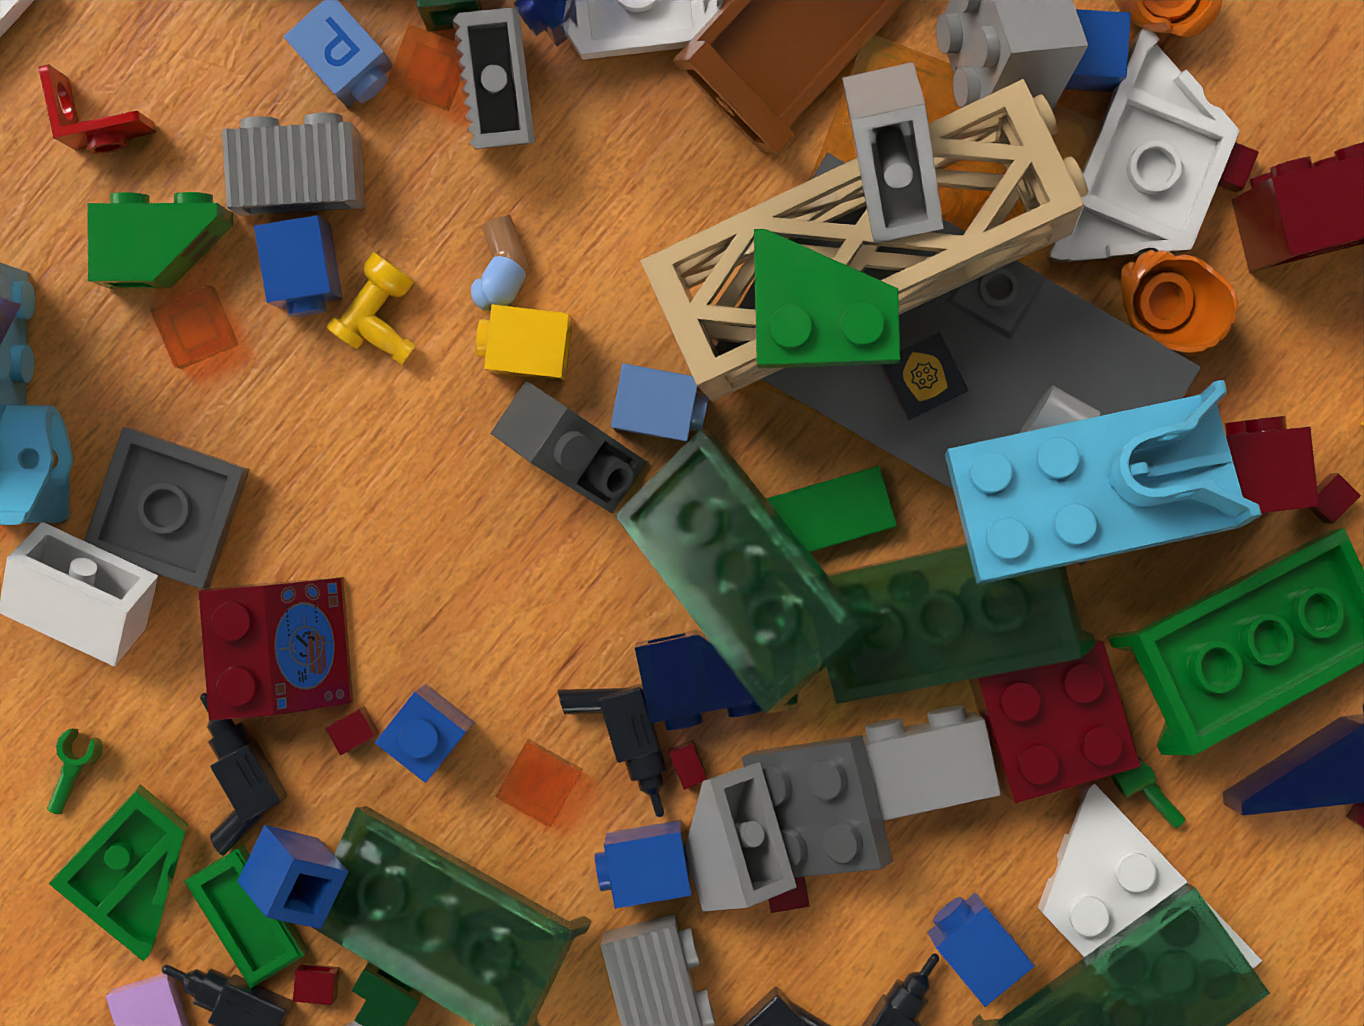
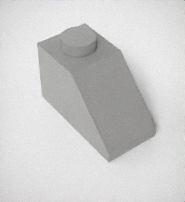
(894, 152)
(737, 842)

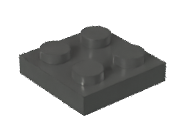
(166, 507)
(825, 806)

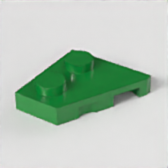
(819, 309)
(127, 870)

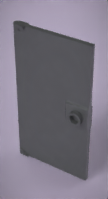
(1010, 342)

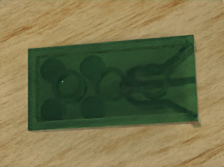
(741, 572)
(949, 627)
(445, 925)
(1157, 971)

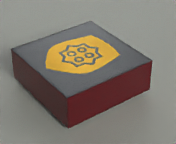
(925, 376)

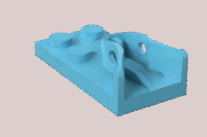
(28, 432)
(1098, 487)

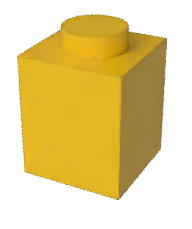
(525, 342)

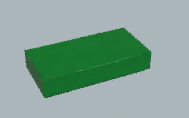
(837, 509)
(254, 942)

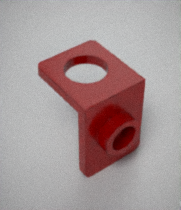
(96, 135)

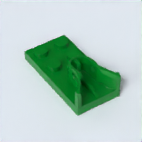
(1253, 643)

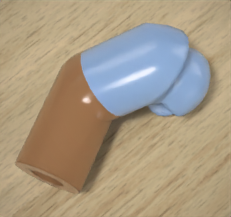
(506, 269)

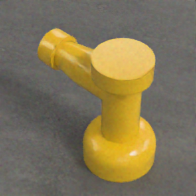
(360, 319)

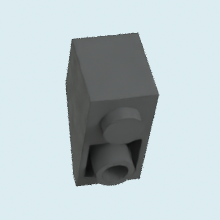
(568, 447)

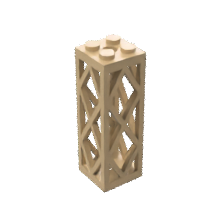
(996, 129)

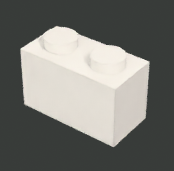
(77, 593)

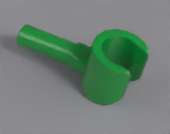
(71, 767)
(1144, 779)

